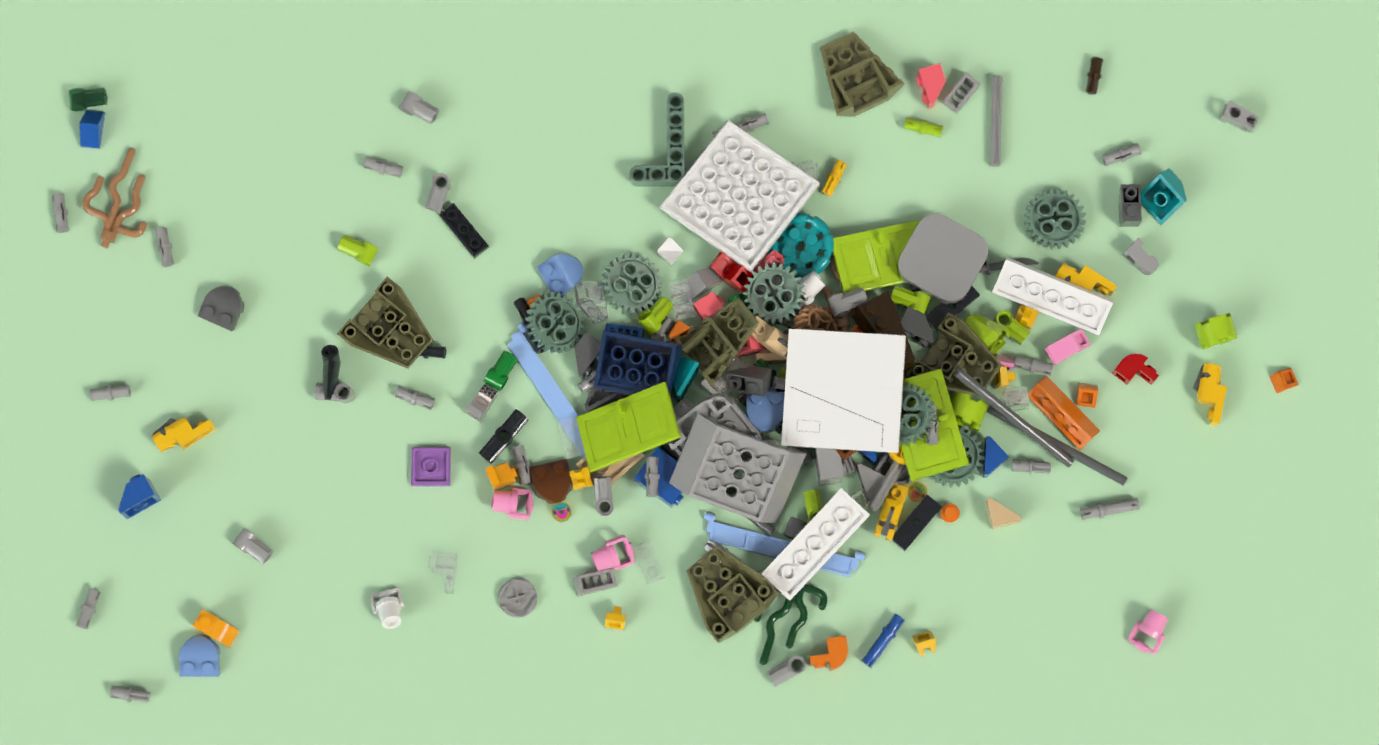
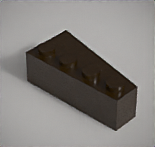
(881, 317)

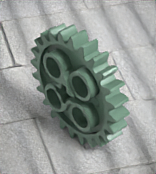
(1051, 202)
(640, 269)
(788, 284)
(542, 311)
(910, 433)
(962, 473)

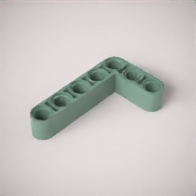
(672, 148)

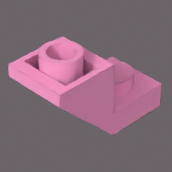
(1067, 346)

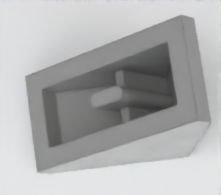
(702, 281)
(869, 479)

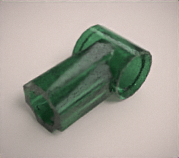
(82, 98)

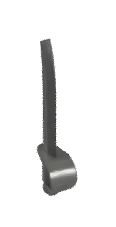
(998, 265)

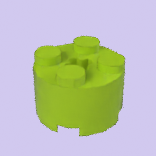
(1216, 331)
(968, 410)

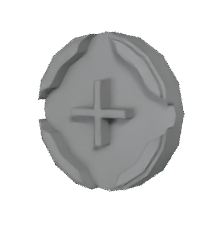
(518, 598)

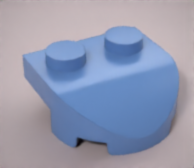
(561, 273)
(766, 410)
(199, 657)

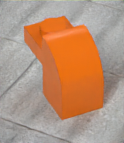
(837, 654)

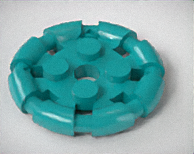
(813, 245)

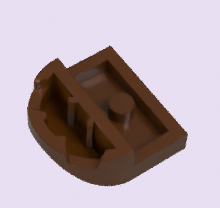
(552, 481)

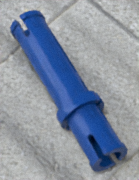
(885, 637)

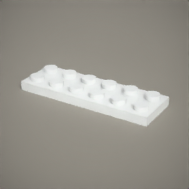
(1052, 296)
(815, 544)

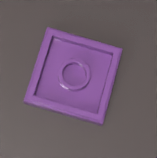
(431, 466)

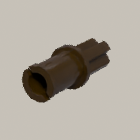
(1094, 75)

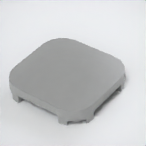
(942, 258)
(726, 414)

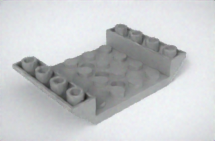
(714, 454)

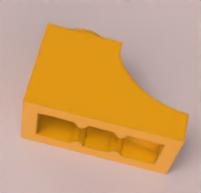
(501, 476)
(215, 628)

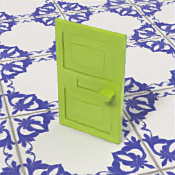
(871, 256)
(628, 427)
(949, 454)

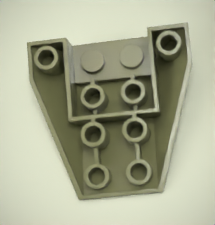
(388, 327)
(956, 349)
(728, 593)

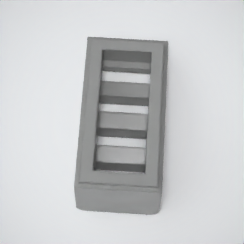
(972, 81)
(596, 588)

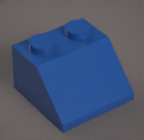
(138, 496)

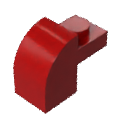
(730, 272)
(1133, 365)

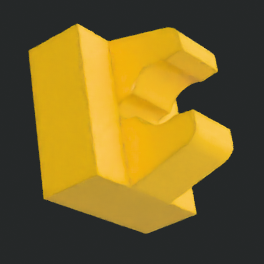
(1026, 316)
(1003, 378)
(581, 478)
(615, 619)
(923, 641)

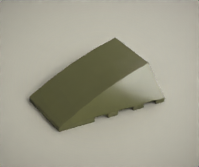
(857, 76)
(719, 339)

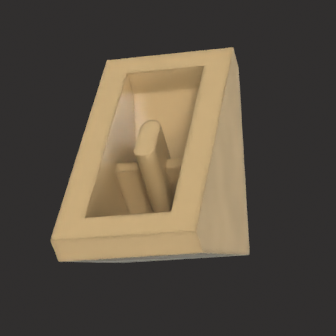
(1000, 515)

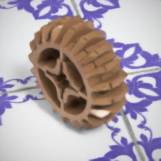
(814, 318)

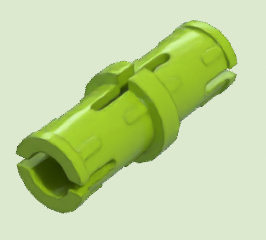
(923, 127)

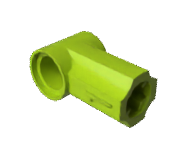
(362, 252)
(914, 300)
(652, 318)
(1017, 331)
(813, 503)

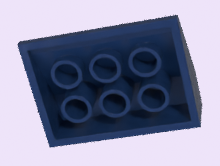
(635, 363)

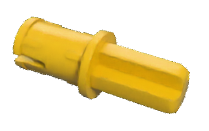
(834, 178)

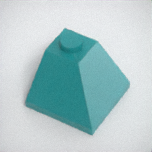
(1163, 196)
(684, 377)

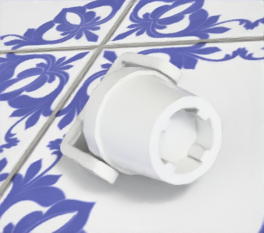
(813, 285)
(388, 607)

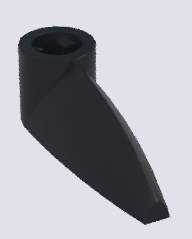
(331, 369)

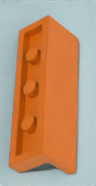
(1063, 412)

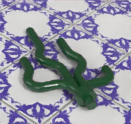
(797, 625)

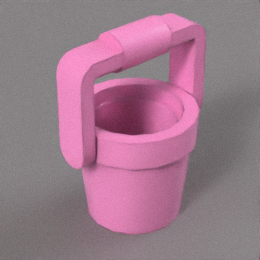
(507, 502)
(607, 556)
(1154, 626)

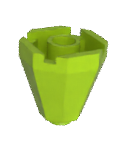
(988, 331)

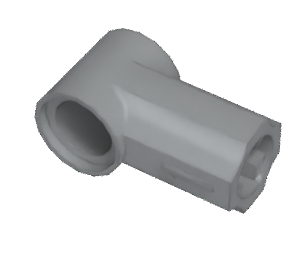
(414, 105)
(438, 194)
(843, 303)
(319, 393)
(603, 493)
(250, 544)
(785, 671)

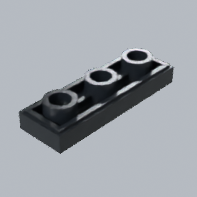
(471, 238)
(938, 314)
(923, 514)

